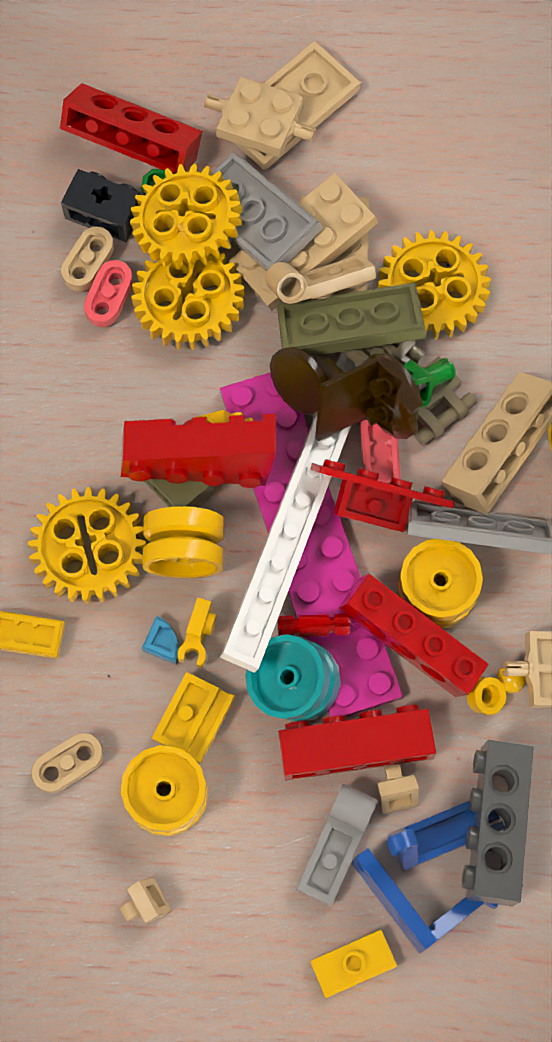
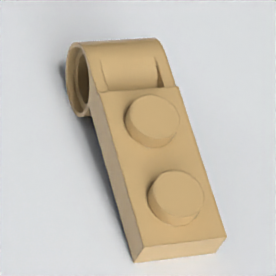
(319, 282)

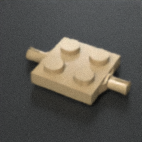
(260, 117)
(535, 668)

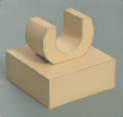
(397, 791)
(146, 901)

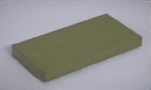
(352, 320)

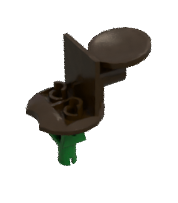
(375, 390)

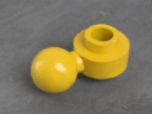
(494, 692)

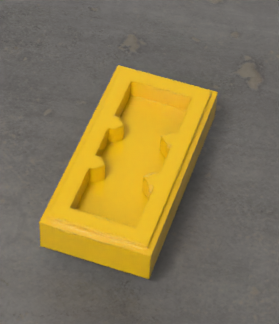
(31, 634)
(353, 963)

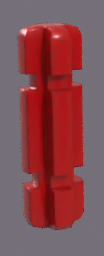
(314, 625)

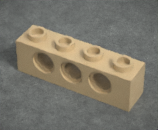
(501, 443)

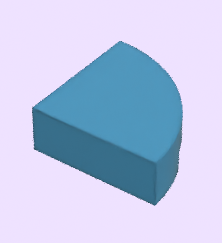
(162, 641)

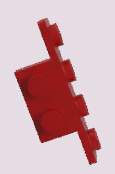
(374, 501)

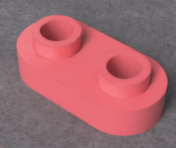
(106, 295)

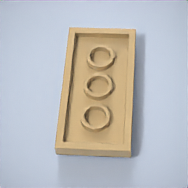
(321, 83)
(343, 223)

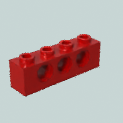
(130, 129)
(413, 636)

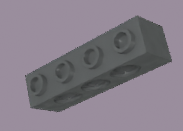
(514, 765)

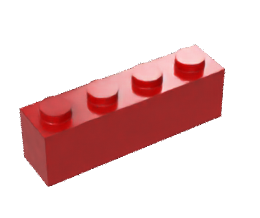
(356, 743)

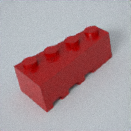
(200, 450)

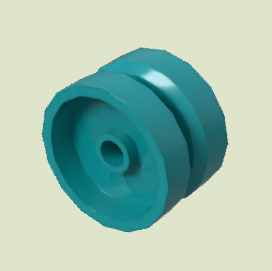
(314, 677)

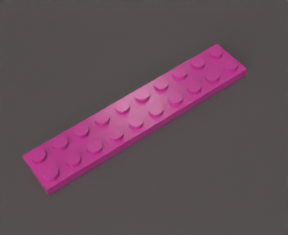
(327, 563)

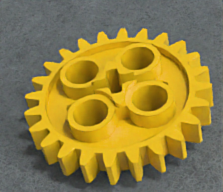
(186, 216)
(436, 282)
(217, 305)
(56, 553)

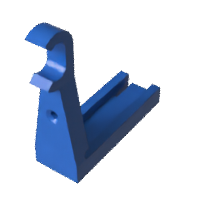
(434, 836)
(401, 910)

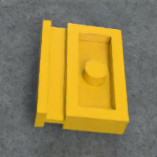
(193, 717)

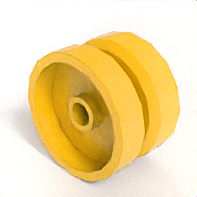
(183, 542)
(443, 562)
(153, 770)

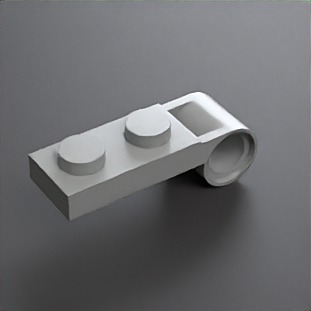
(337, 845)

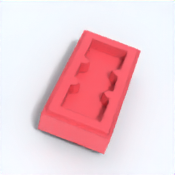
(379, 452)

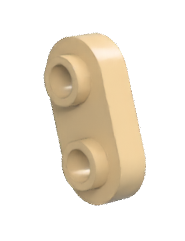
(85, 260)
(66, 760)

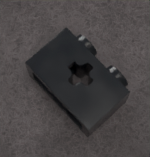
(100, 203)

